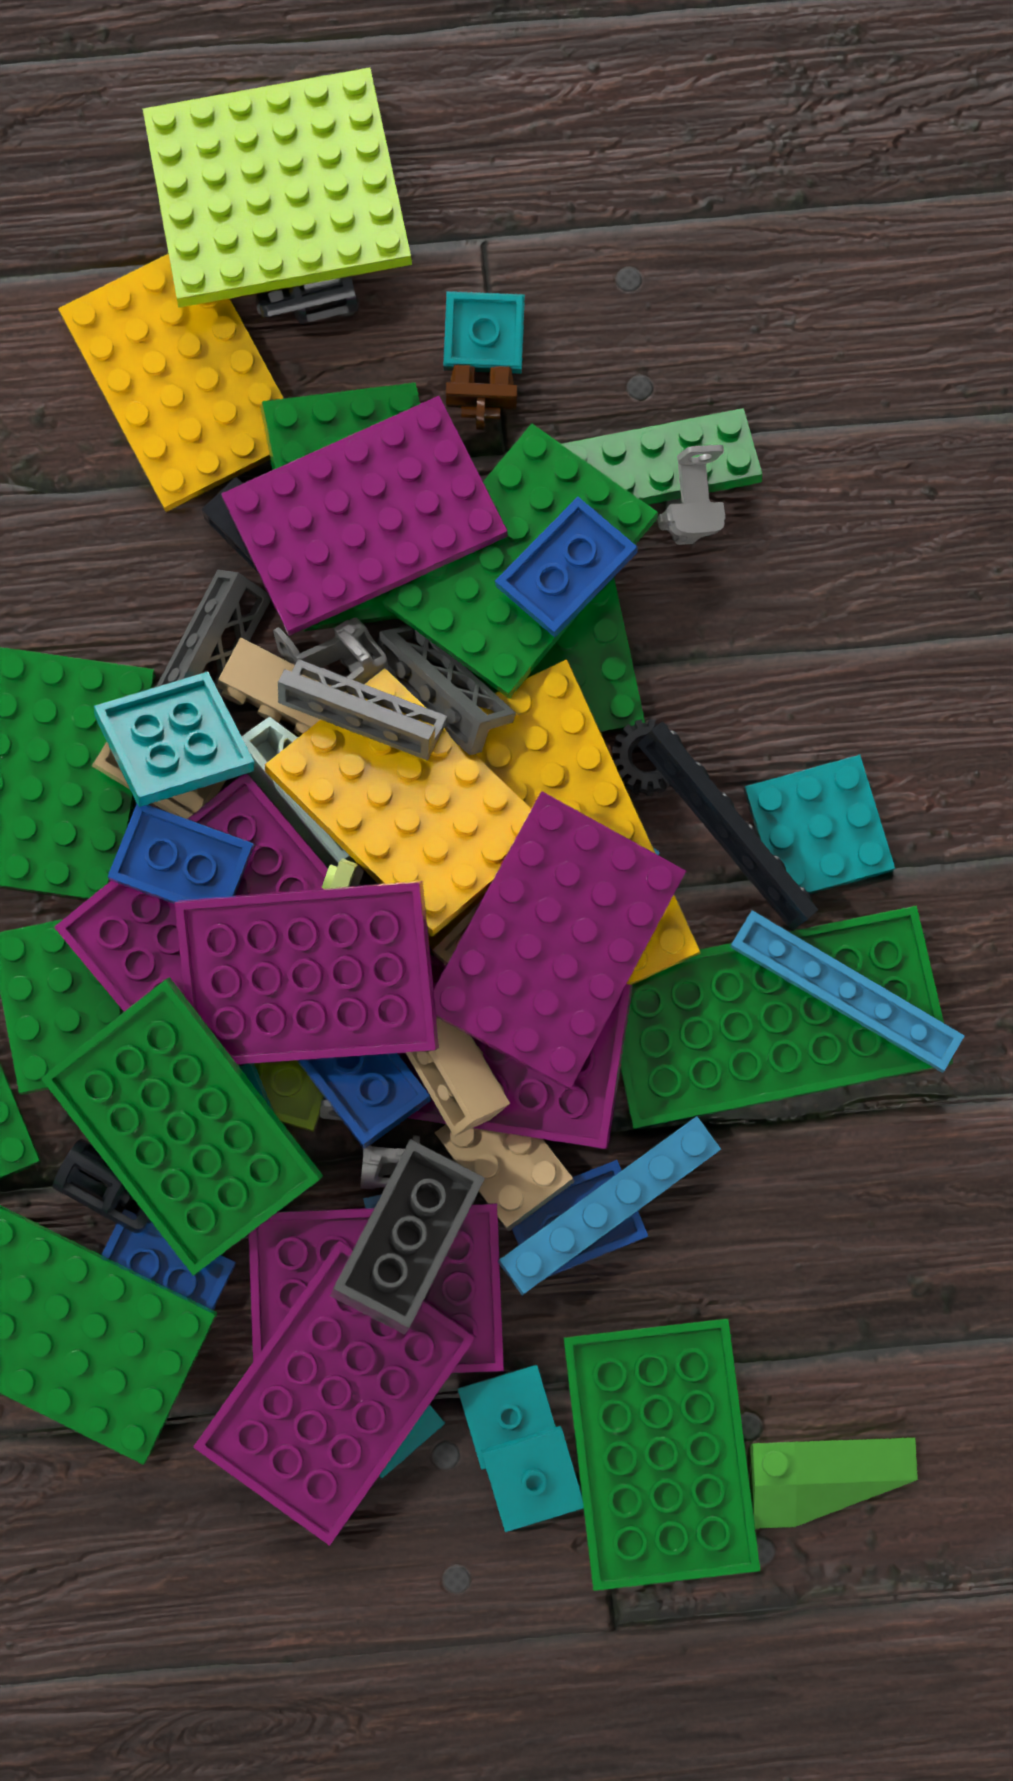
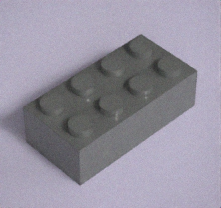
(407, 1237)

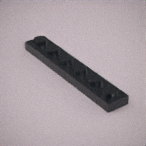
(727, 826)

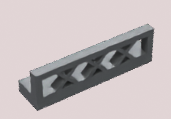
(208, 624)
(436, 687)
(361, 715)

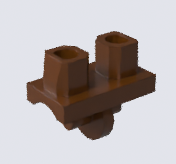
(481, 400)

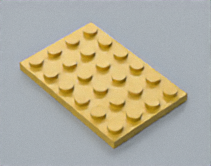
(176, 380)
(403, 814)

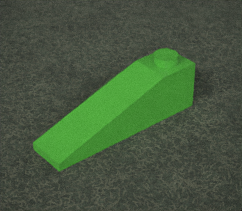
(816, 1478)

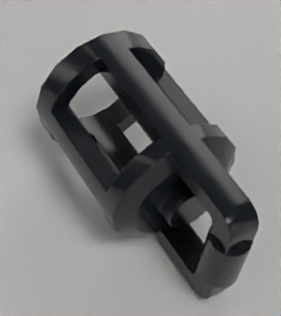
(304, 296)
(112, 1196)

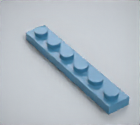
(847, 991)
(609, 1205)

